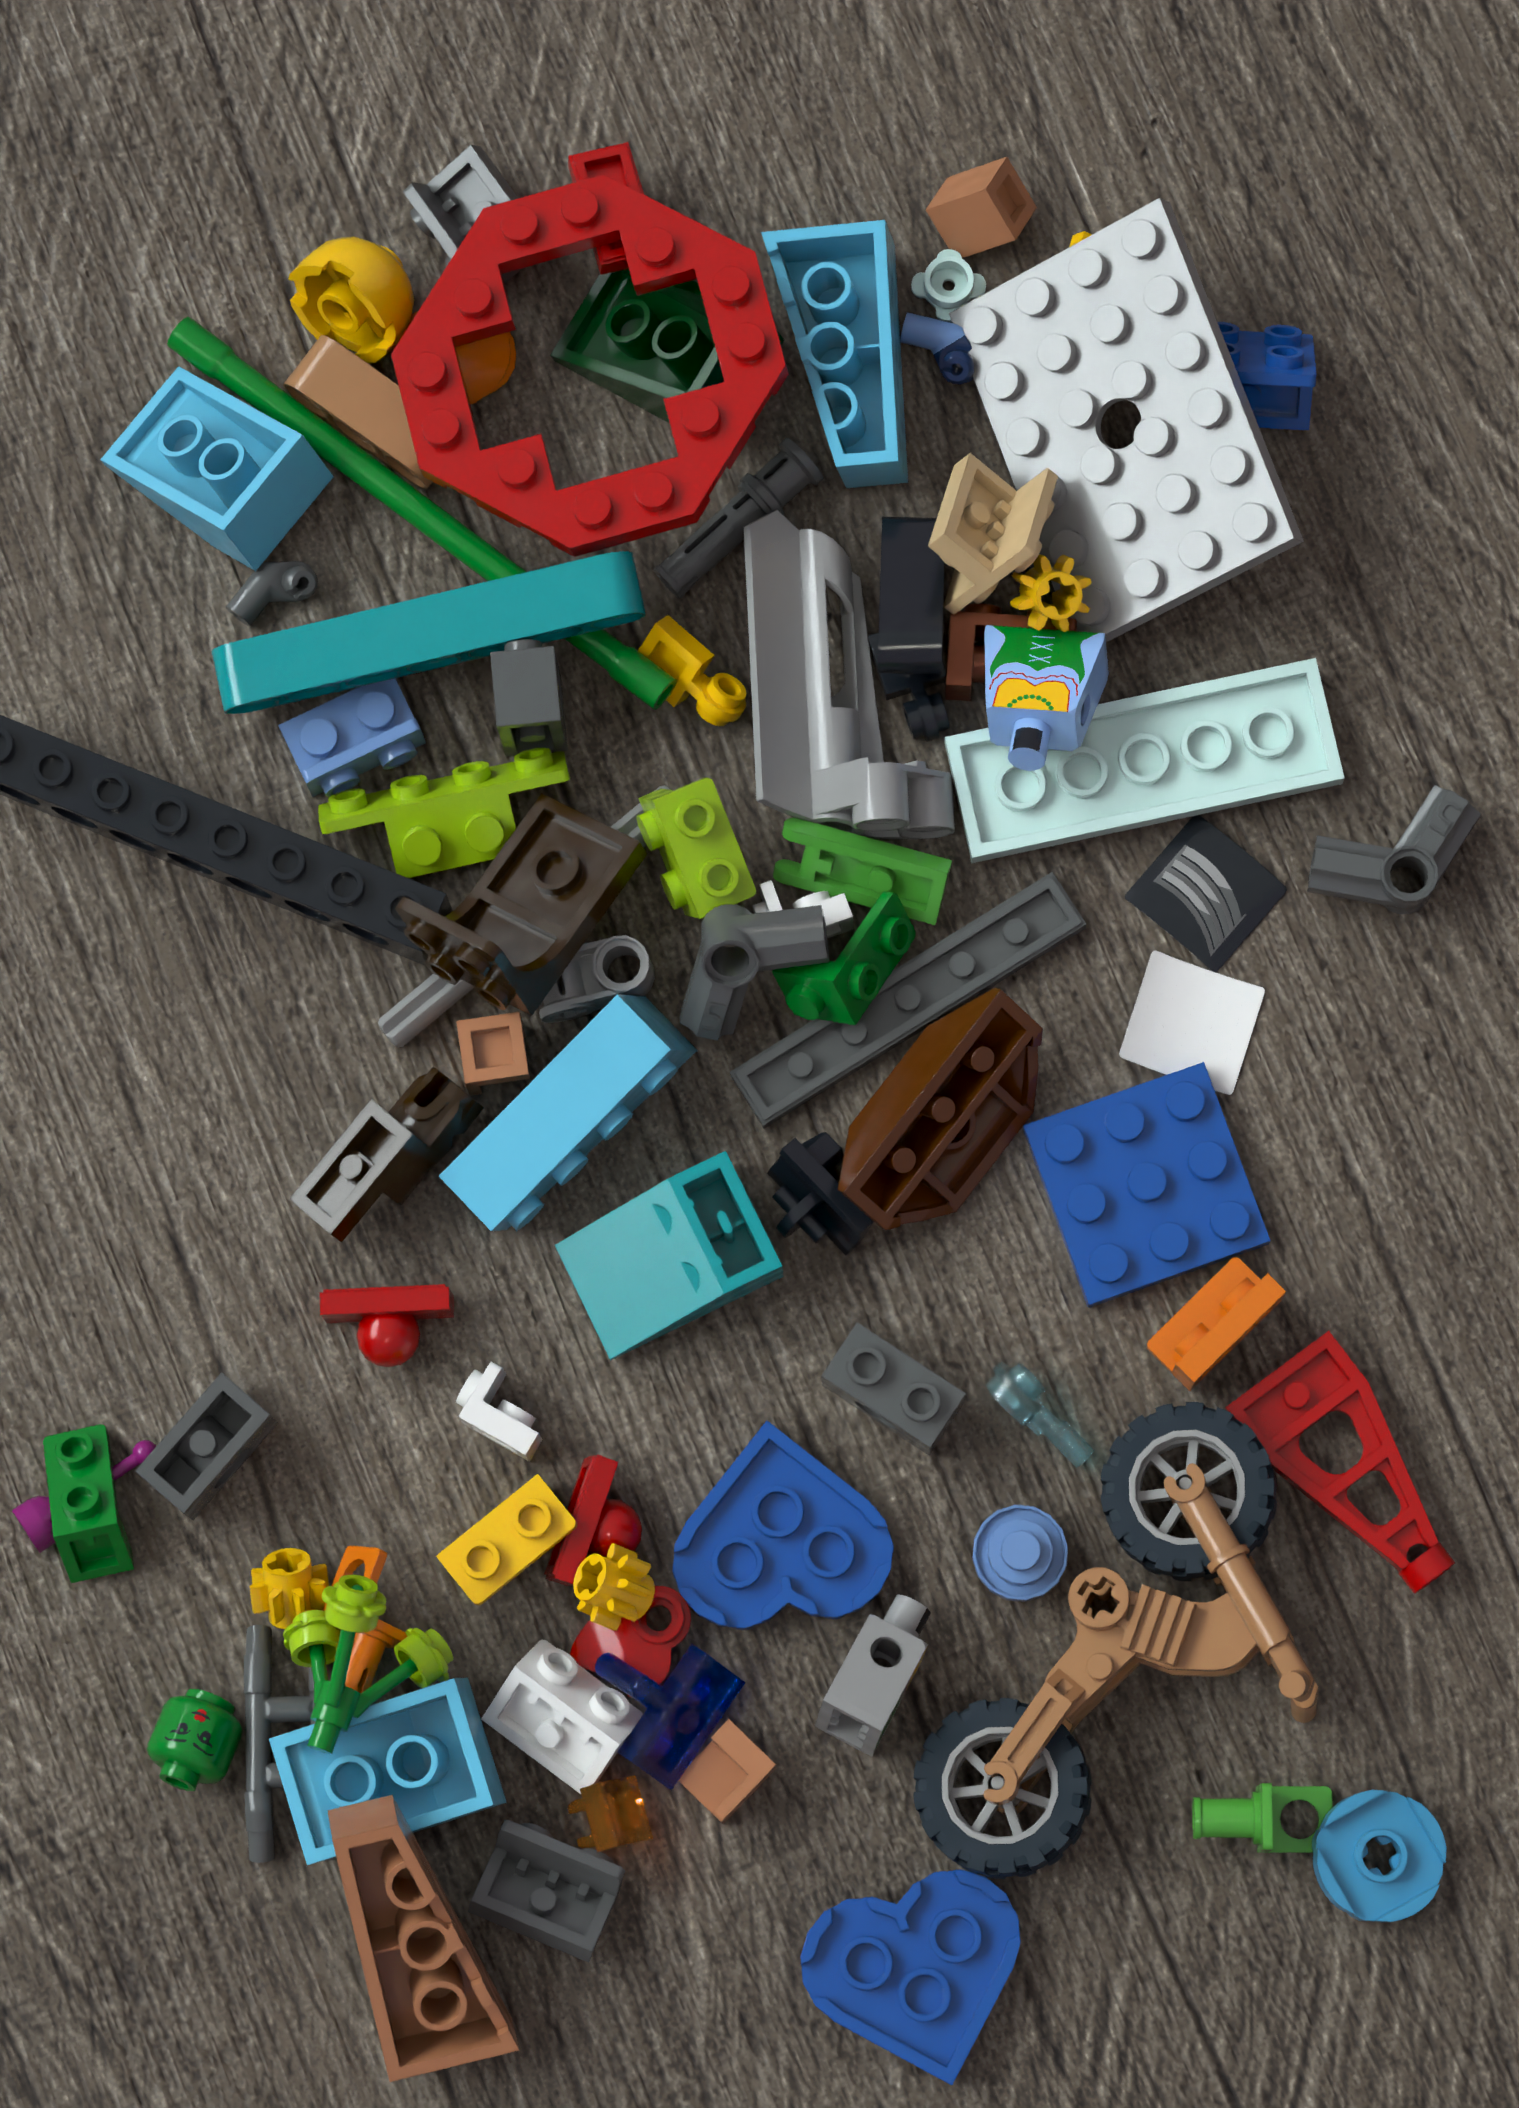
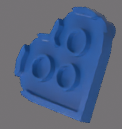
(780, 1536)
(915, 1970)

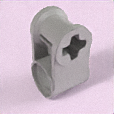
(588, 981)

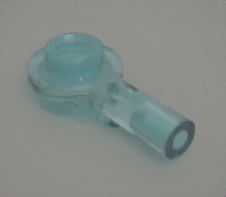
(1019, 1395)

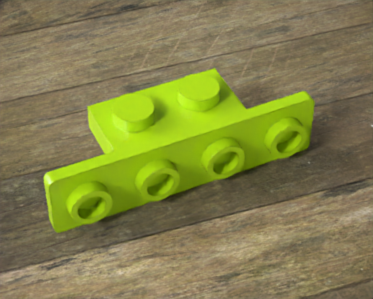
(446, 818)

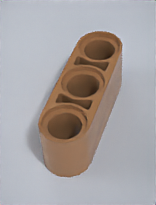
(357, 404)

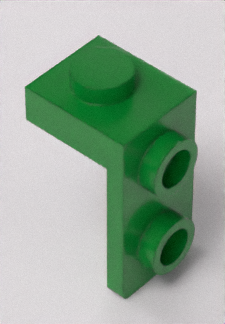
(846, 987)

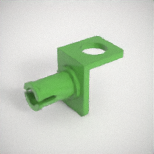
(1259, 1816)

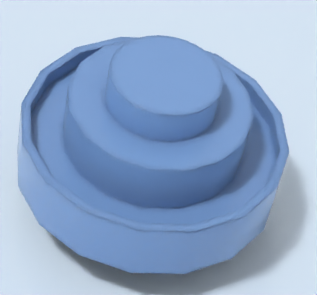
(1020, 1553)

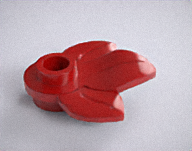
(636, 1642)

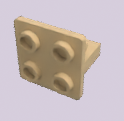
(988, 528)

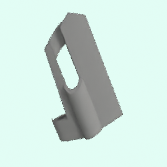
(814, 750)

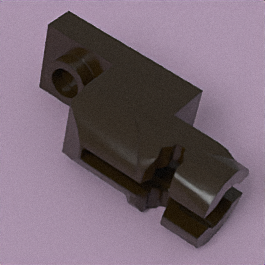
(386, 1152)

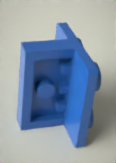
(1275, 373)

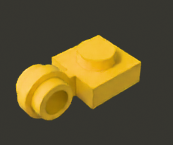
(685, 658)

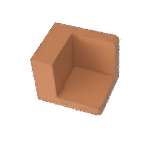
(981, 208)
(492, 1050)
(727, 1771)

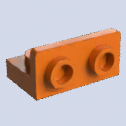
(1214, 1321)

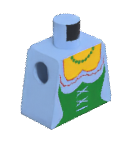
(1041, 689)

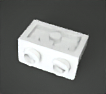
(562, 1715)

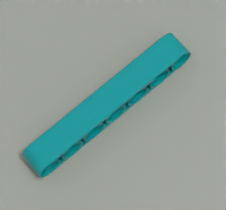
(427, 632)

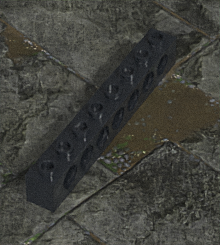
(210, 838)

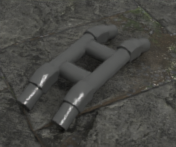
(260, 1712)

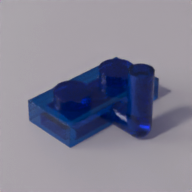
(677, 1713)

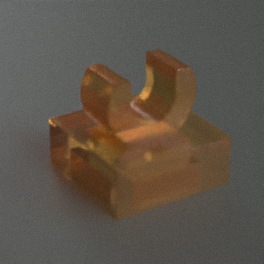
(613, 1813)

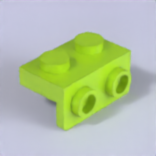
(696, 848)

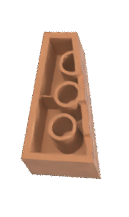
(418, 1963)

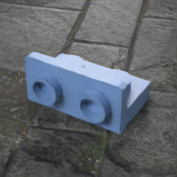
(352, 736)

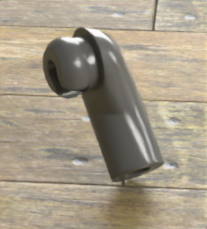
(270, 584)

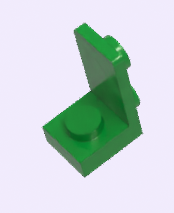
(85, 1504)

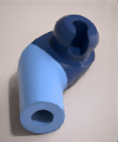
(945, 342)

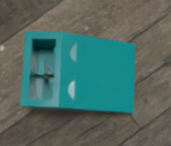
(670, 1256)

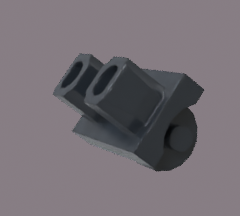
(812, 1194)

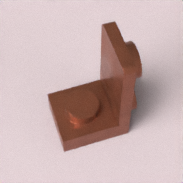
(967, 659)

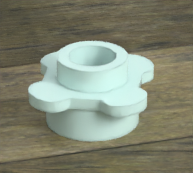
(948, 267)

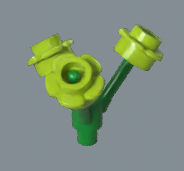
(329, 1636)

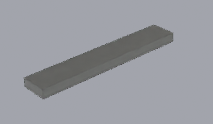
(910, 999)

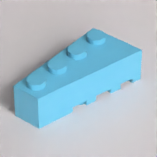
(847, 331)
(567, 1112)

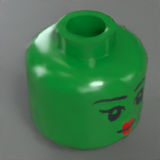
(194, 1739)

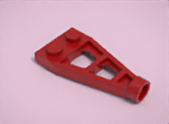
(1298, 1397)

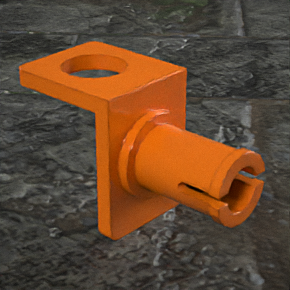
(370, 1645)

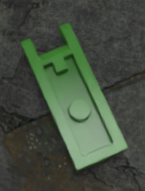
(864, 869)

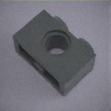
(528, 697)
(893, 1388)
(207, 1446)

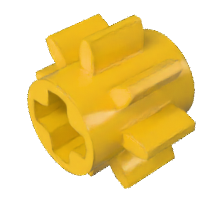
(1065, 600)
(287, 1586)
(614, 1587)

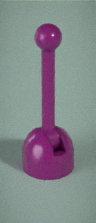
(35, 1512)

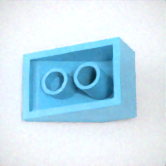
(219, 467)
(416, 1746)

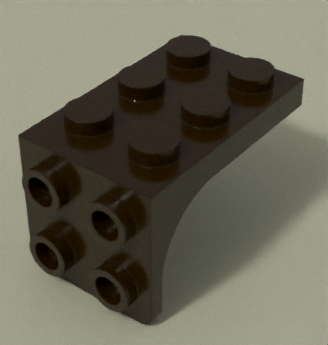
(528, 907)

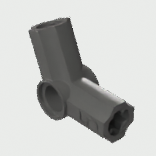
(1427, 846)
(762, 944)

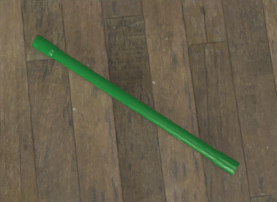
(221, 363)

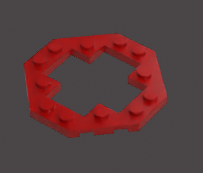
(705, 423)

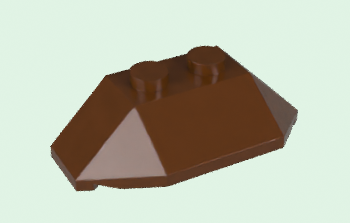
(943, 1113)

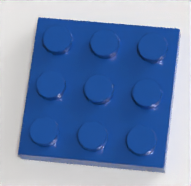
(1146, 1185)

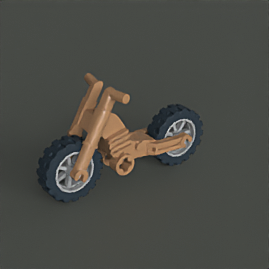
(1143, 1629)

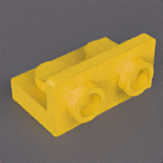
(507, 1540)

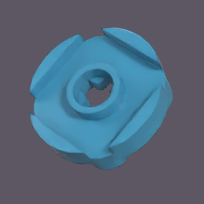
(1415, 1867)

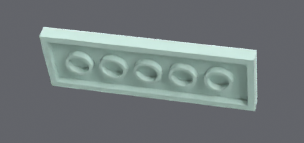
(1152, 762)

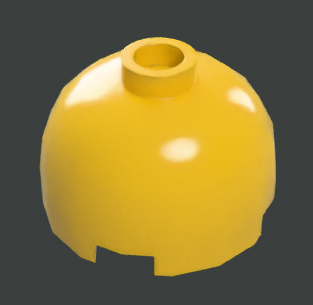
(354, 296)

